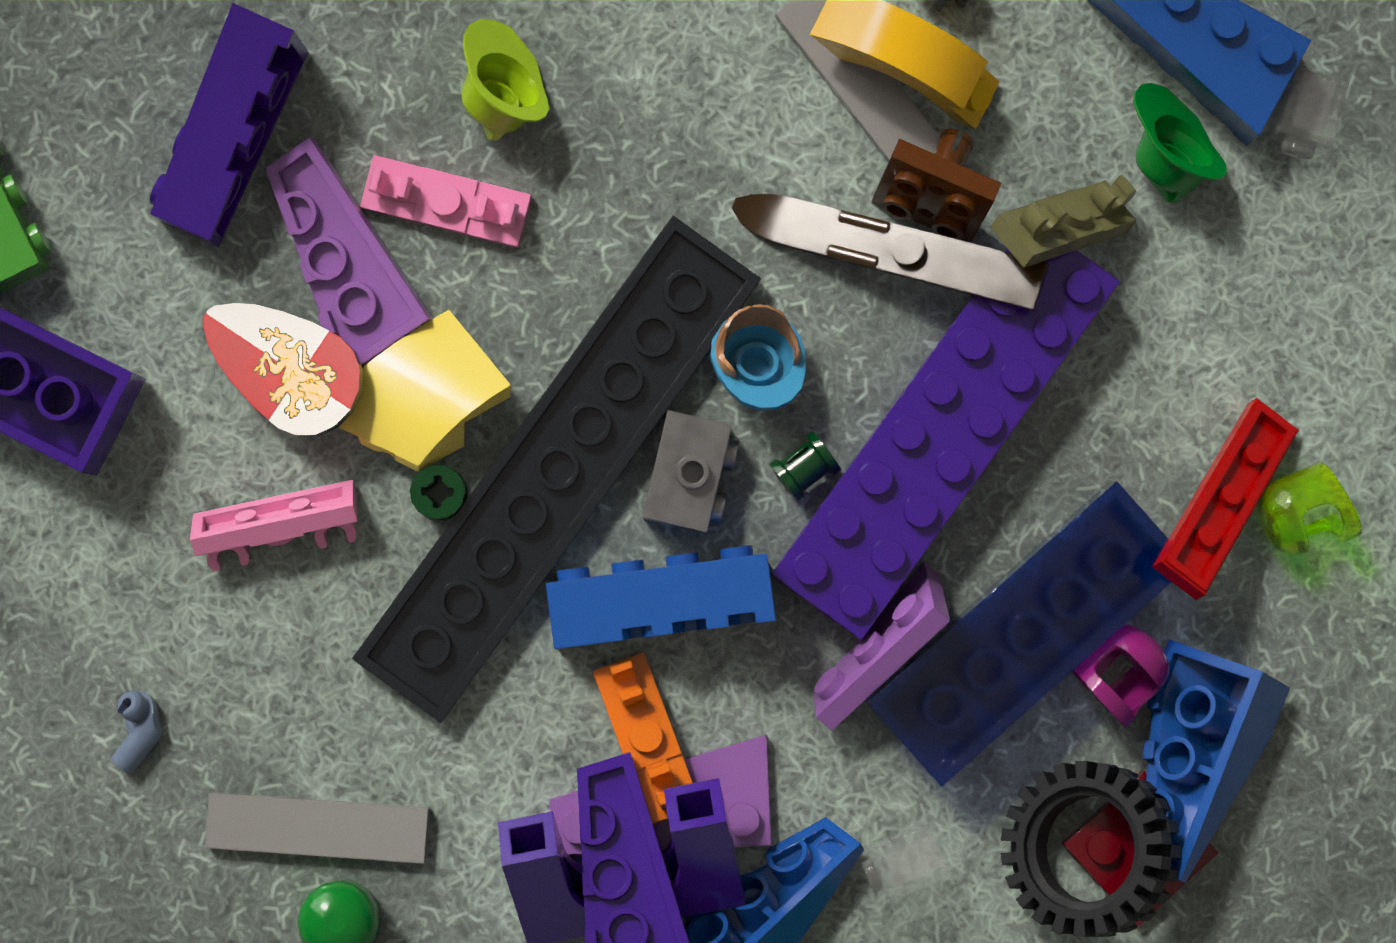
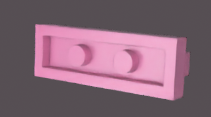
(445, 201)
(275, 521)

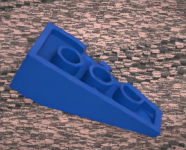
(785, 892)

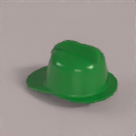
(1174, 144)

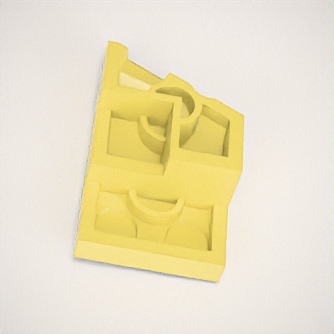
(424, 393)

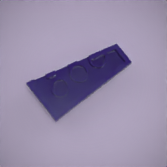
(622, 862)

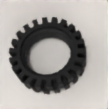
(1151, 859)

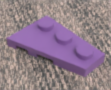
(891, 641)

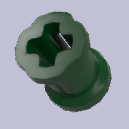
(805, 466)

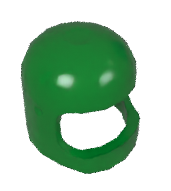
(339, 914)

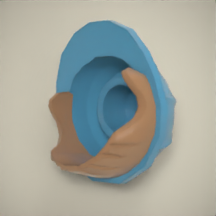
(759, 358)

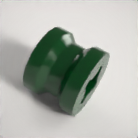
(448, 492)

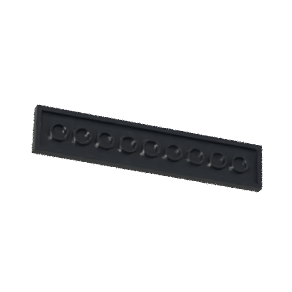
(556, 470)

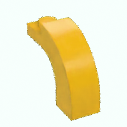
(911, 52)

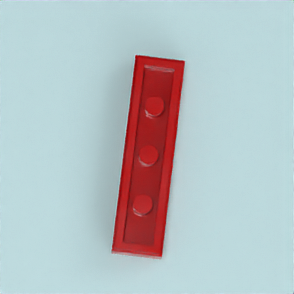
(1225, 499)

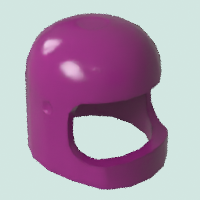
(1134, 687)

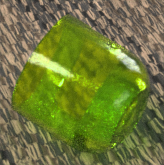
(1291, 496)

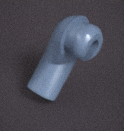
(142, 727)

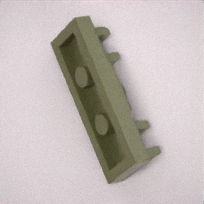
(1066, 221)

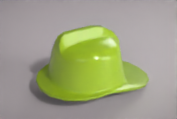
(501, 80)

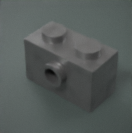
(689, 472)

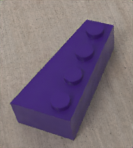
(228, 125)

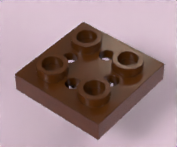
(937, 187)

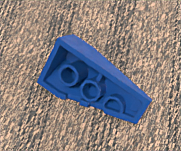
(1205, 741)

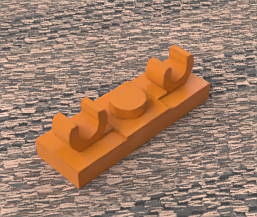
(643, 729)

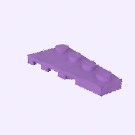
(342, 256)
(744, 786)

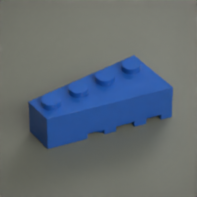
(1218, 51)
(660, 600)

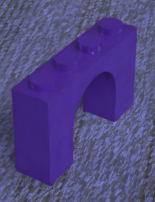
(549, 883)

